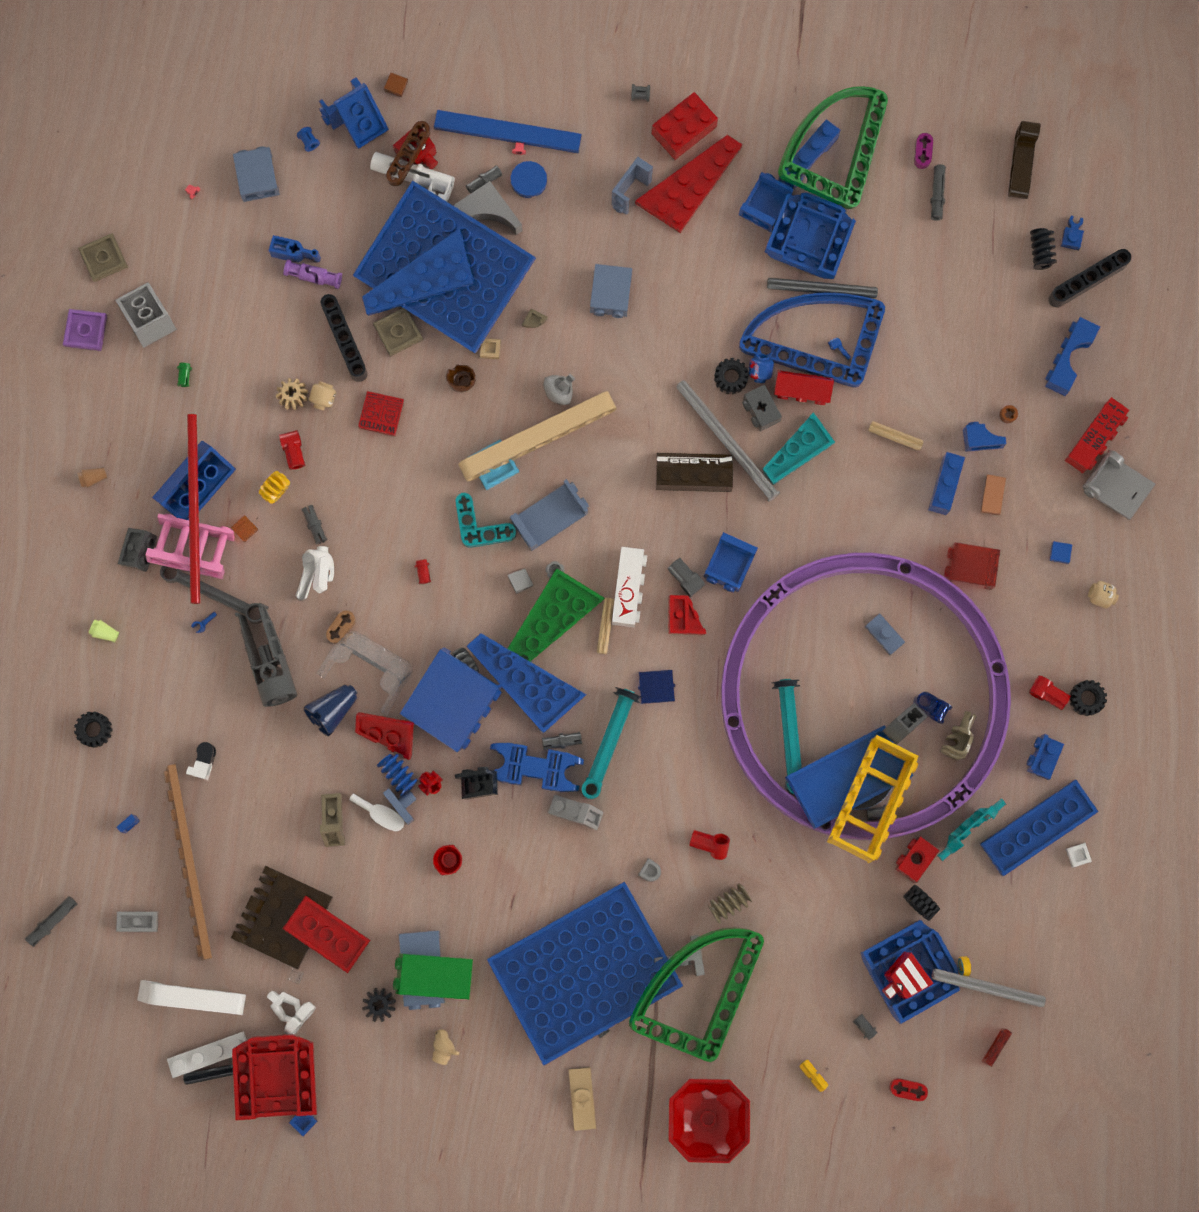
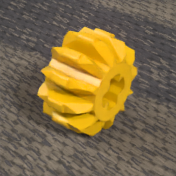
(274, 487)

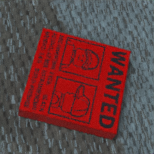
(381, 413)

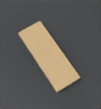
(582, 1099)

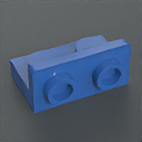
(1045, 756)

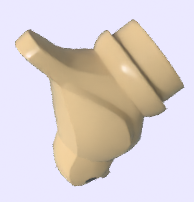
(443, 1047)

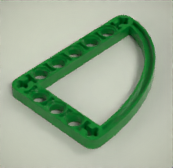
(861, 176)
(739, 988)

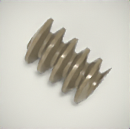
(729, 903)

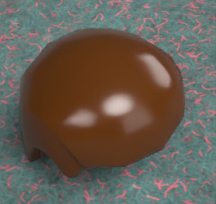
(461, 378)

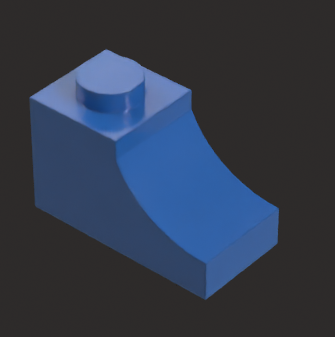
(979, 438)

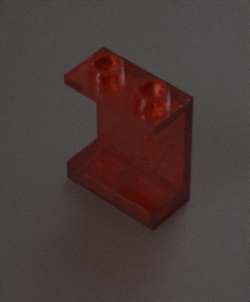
(972, 565)

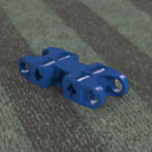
(536, 767)

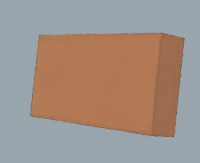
(993, 494)

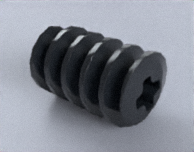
(1042, 247)

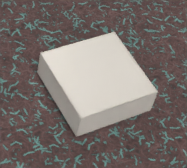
(1078, 855)

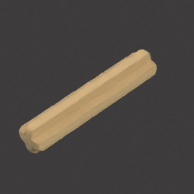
(895, 435)
(605, 626)

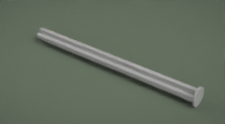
(727, 440)

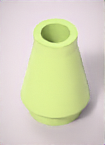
(103, 631)

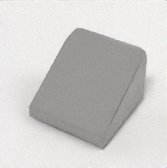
(520, 580)

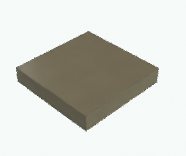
(103, 257)
(398, 331)

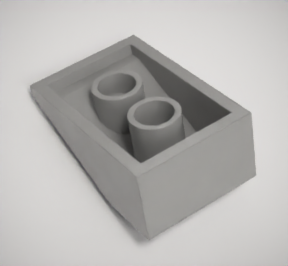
(146, 314)

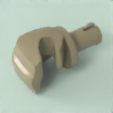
(962, 737)

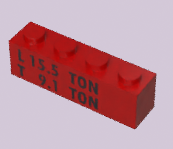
(1096, 436)

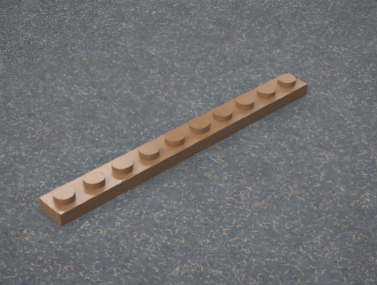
(188, 871)

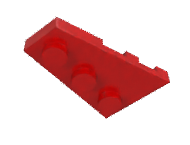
(387, 731)

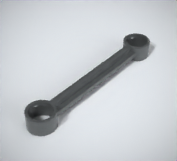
(214, 594)

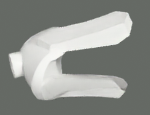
(318, 563)

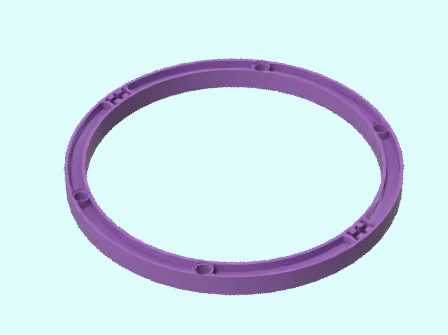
(925, 579)

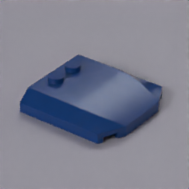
(810, 234)
(930, 953)

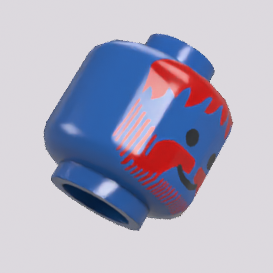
(761, 368)

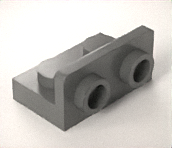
(135, 548)

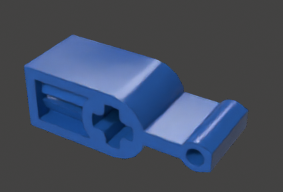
(283, 249)

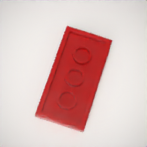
(326, 934)

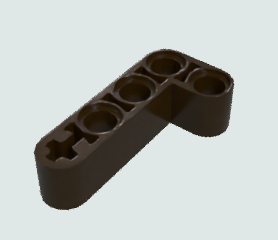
(1022, 159)

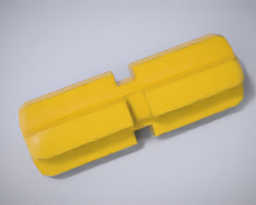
(810, 1071)

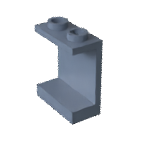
(638, 170)
(255, 174)
(610, 291)

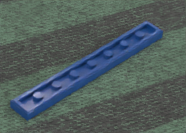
(507, 131)

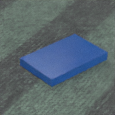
(361, 115)

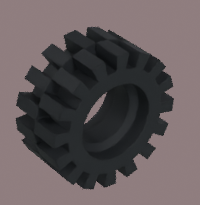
(731, 365)
(1099, 695)
(84, 721)
(921, 902)

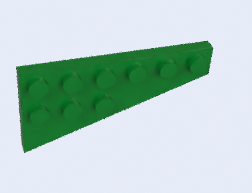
(554, 613)

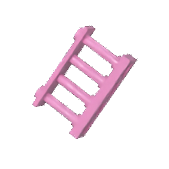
(176, 559)

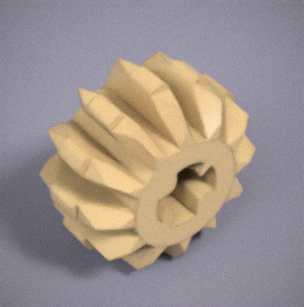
(298, 396)

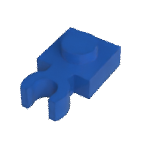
(1072, 236)

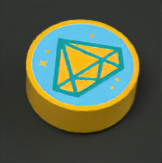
(964, 966)

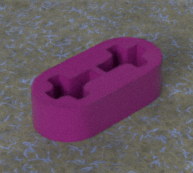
(919, 150)

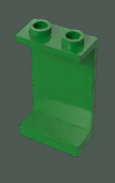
(433, 976)

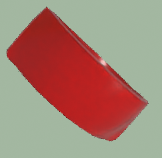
(447, 860)

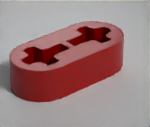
(909, 1085)

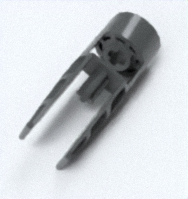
(280, 686)

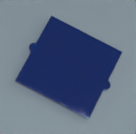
(656, 686)

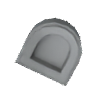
(650, 871)

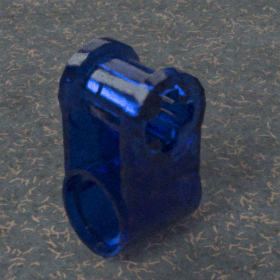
(935, 709)

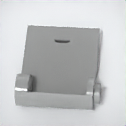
(1116, 484)

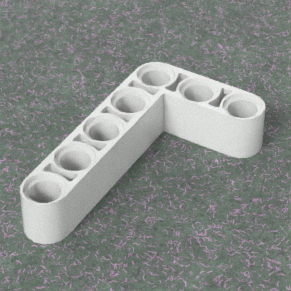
(191, 998)

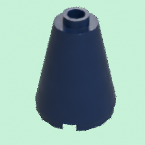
(331, 708)

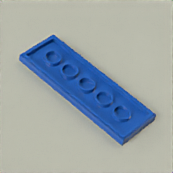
(1039, 827)

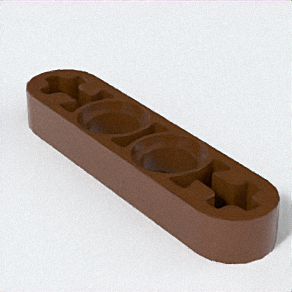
(408, 153)

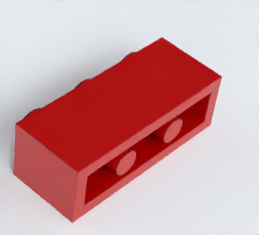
(803, 387)

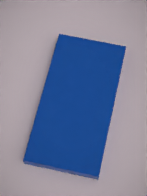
(826, 782)

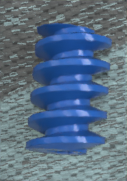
(397, 773)

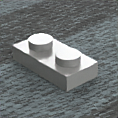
(137, 922)

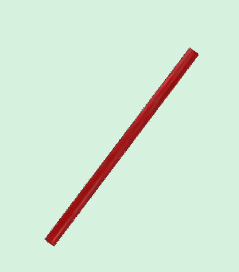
(193, 509)

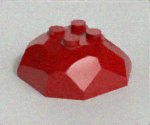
(709, 1120)

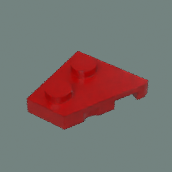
(683, 617)

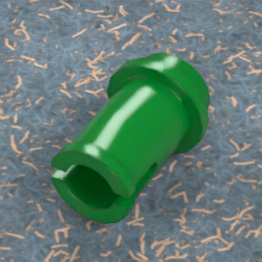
(184, 374)

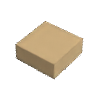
(490, 348)

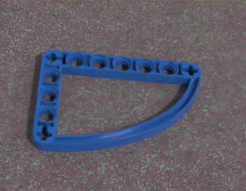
(818, 298)

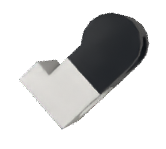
(205, 758)

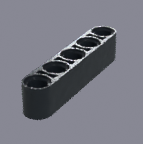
(1096, 272)
(340, 330)

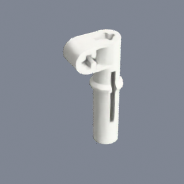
(418, 173)

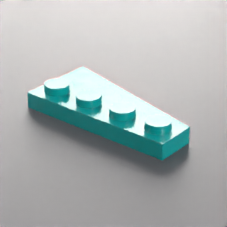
(801, 448)

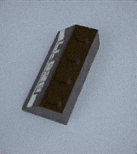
(694, 472)

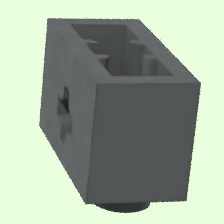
(763, 399)
(905, 723)

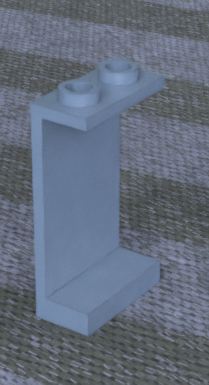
(550, 515)
(421, 944)

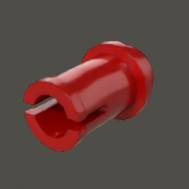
(423, 571)

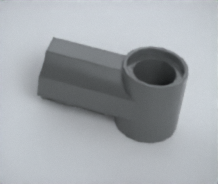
(688, 580)

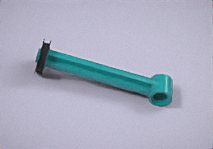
(789, 726)
(610, 740)

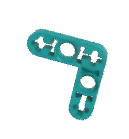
(472, 528)

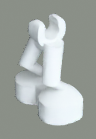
(302, 1013)

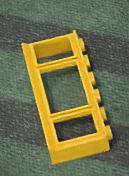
(895, 800)

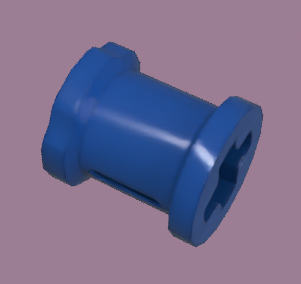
(308, 139)

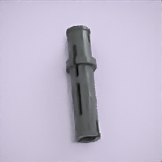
(938, 192)
(44, 928)

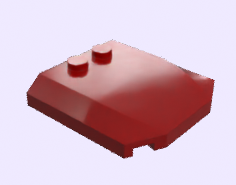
(274, 1077)

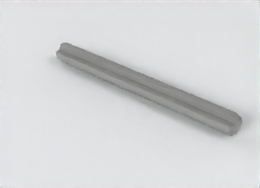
(989, 988)

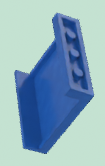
(451, 700)

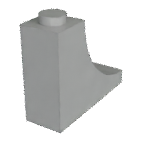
(489, 205)

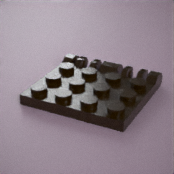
(274, 913)

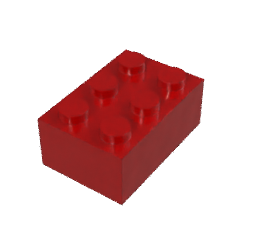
(684, 125)

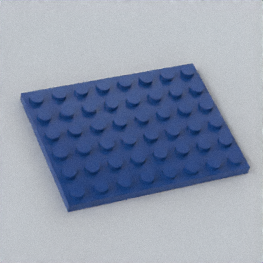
(495, 264)
(582, 973)

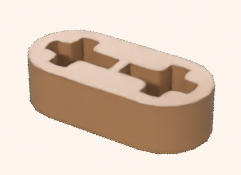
(337, 624)

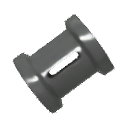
(640, 92)

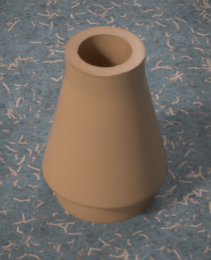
(91, 476)

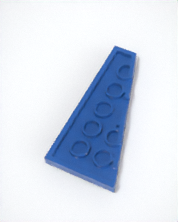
(532, 688)

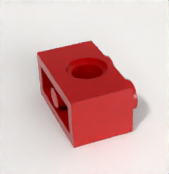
(926, 852)

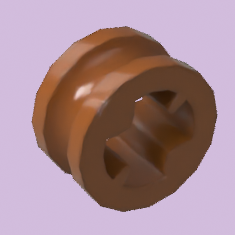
(1003, 412)

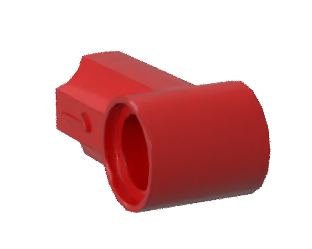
(292, 445)
(1045, 690)
(716, 845)

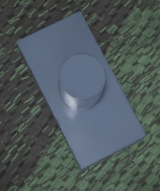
(884, 634)
(401, 804)

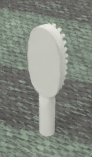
(381, 814)

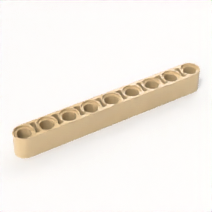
(537, 436)

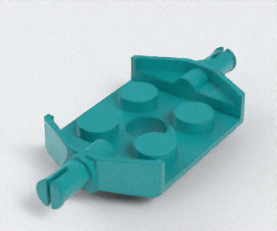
(963, 831)

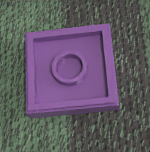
(85, 330)

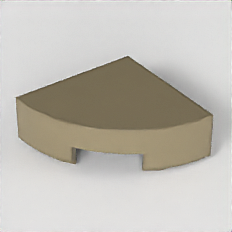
(534, 319)

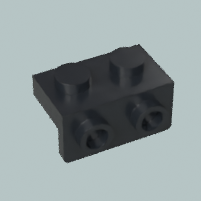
(478, 783)

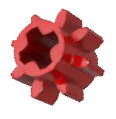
(430, 783)

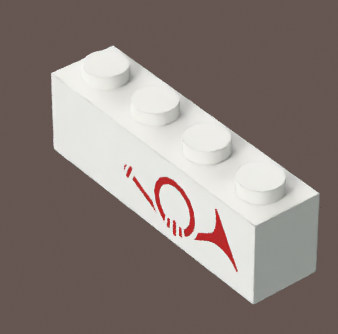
(628, 585)

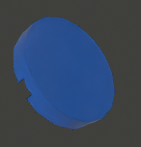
(528, 179)

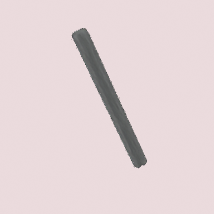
(821, 287)

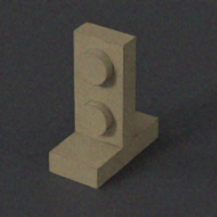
(332, 822)

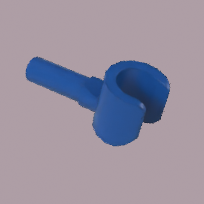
(836, 343)
(204, 622)

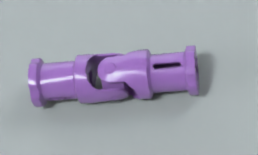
(309, 273)

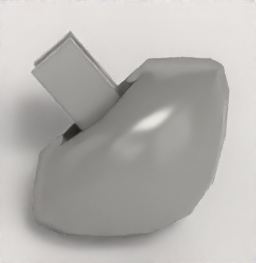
(559, 388)

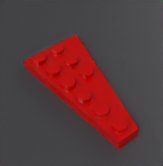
(684, 191)

